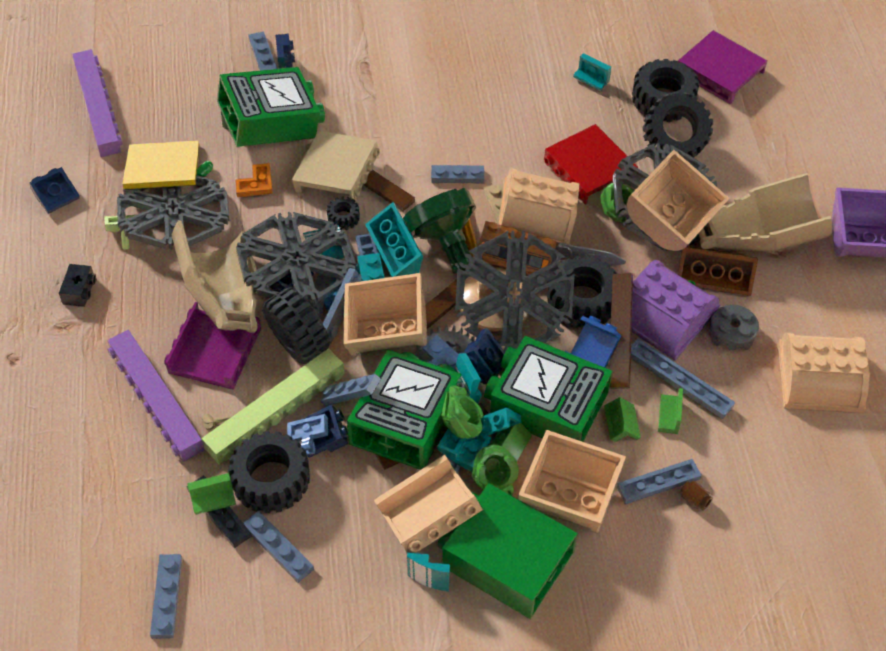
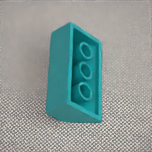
(395, 242)

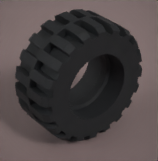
(662, 75)
(686, 107)
(591, 274)
(296, 325)
(265, 449)

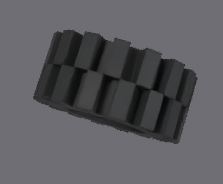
(343, 205)

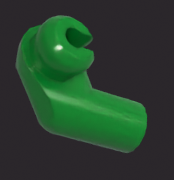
(205, 168)

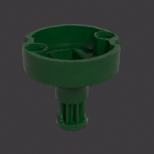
(443, 220)

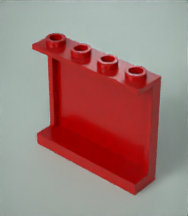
(585, 159)

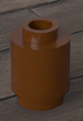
(696, 495)

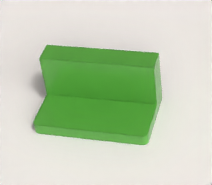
(670, 413)
(621, 419)
(513, 439)
(211, 493)

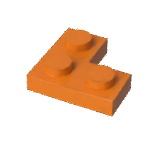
(258, 185)

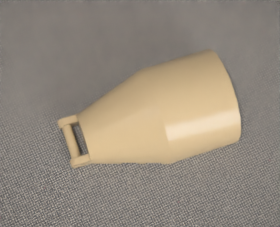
(768, 219)
(218, 283)

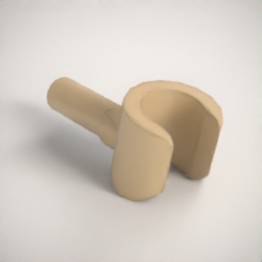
(208, 422)

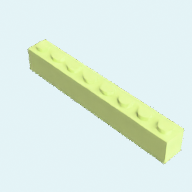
(274, 405)

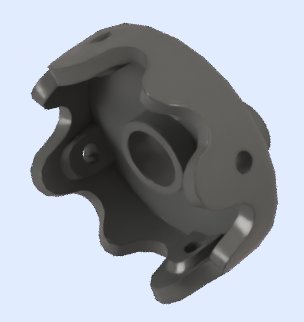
(734, 337)

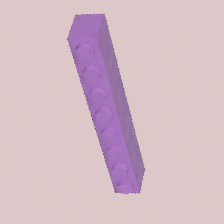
(96, 103)
(155, 395)

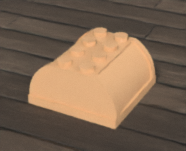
(674, 203)
(539, 205)
(384, 314)
(824, 373)
(572, 480)

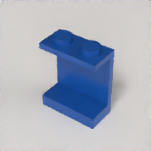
(596, 341)

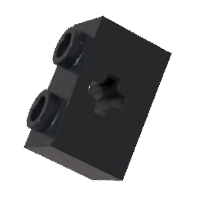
(77, 285)

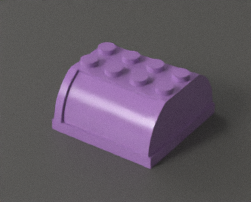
(859, 222)
(669, 309)

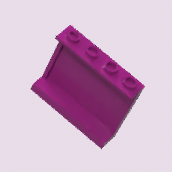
(722, 65)
(209, 353)

